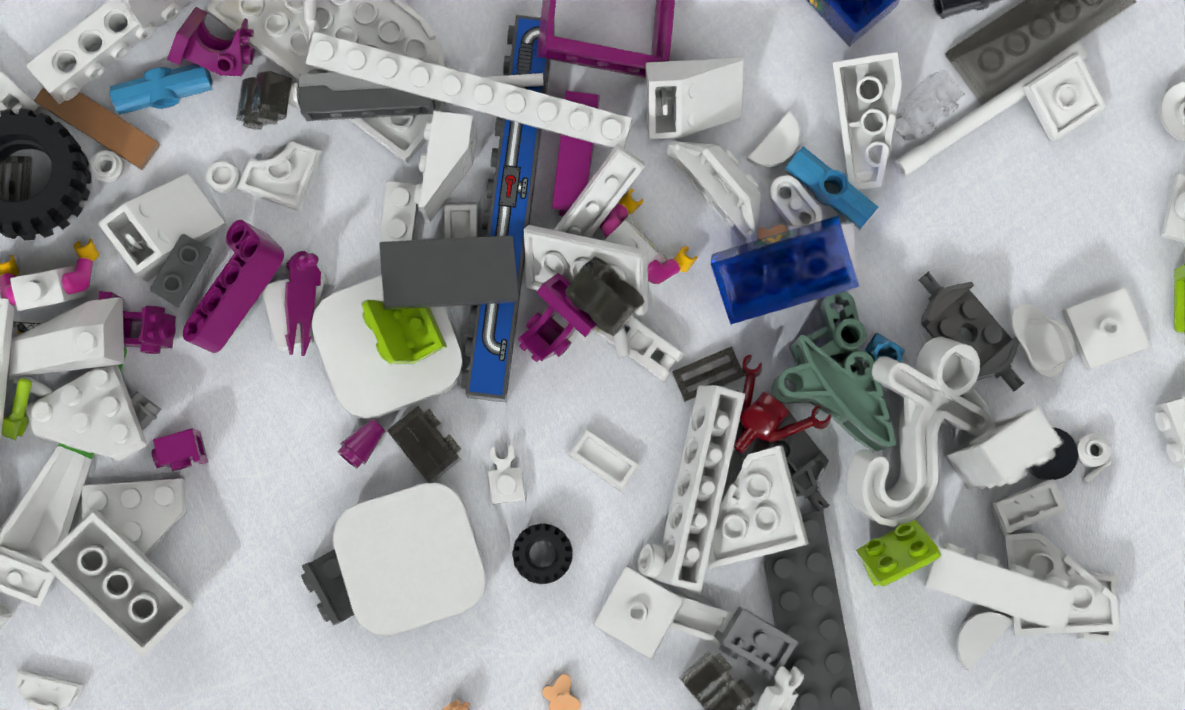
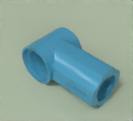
(881, 346)

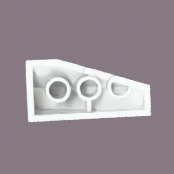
(868, 107)
(72, 341)

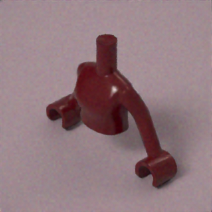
(767, 413)

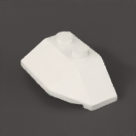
(721, 184)

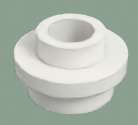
(102, 158)
(1084, 450)

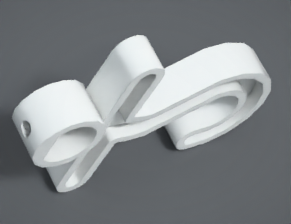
(930, 396)

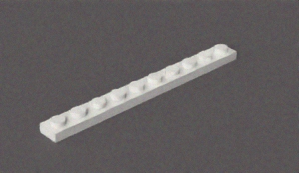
(468, 91)

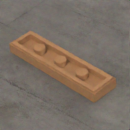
(102, 127)

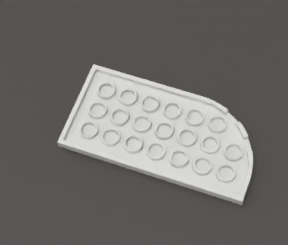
(373, 23)

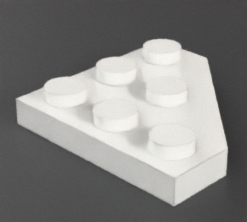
(90, 415)
(138, 509)
(758, 512)
(1094, 605)

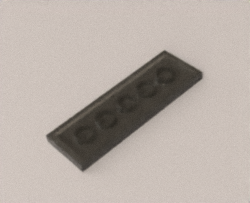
(1026, 40)

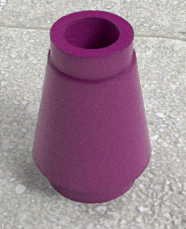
(361, 444)

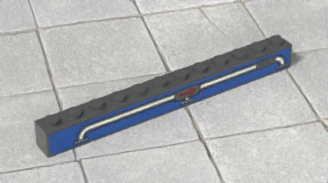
(508, 216)

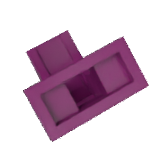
(218, 55)
(156, 331)
(544, 334)

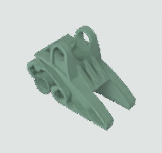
(848, 396)

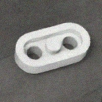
(797, 204)

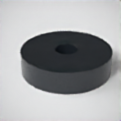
(1063, 461)

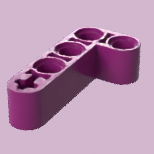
(236, 287)

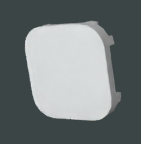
(357, 372)
(408, 559)

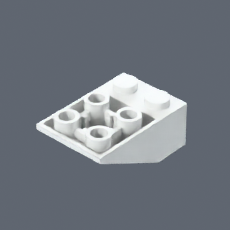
(692, 95)
(447, 159)
(152, 223)

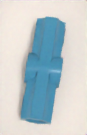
(160, 88)
(814, 173)

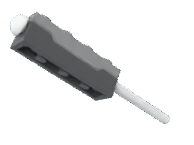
(339, 97)

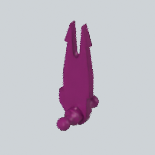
(300, 297)

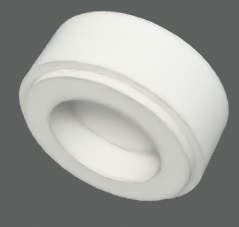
(223, 177)
(651, 560)

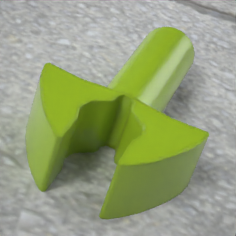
(18, 420)

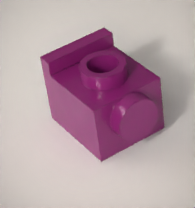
(179, 450)

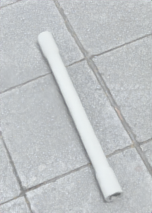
(921, 154)

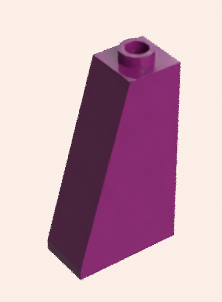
(573, 160)

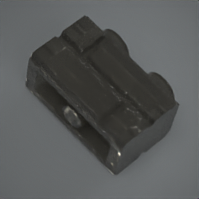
(425, 444)

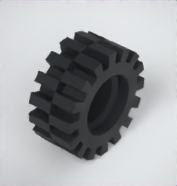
(522, 548)

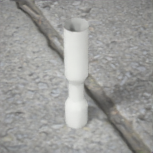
(1095, 472)

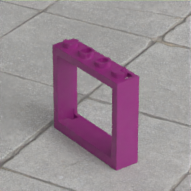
(602, 56)

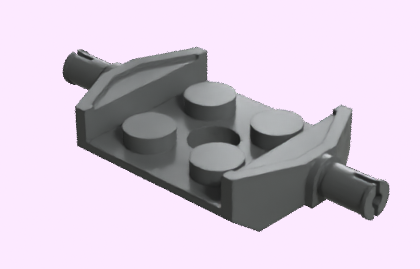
(958, 308)
(804, 461)

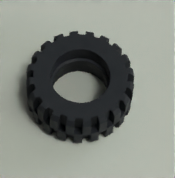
(67, 179)

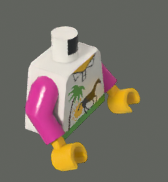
(622, 231)
(51, 285)

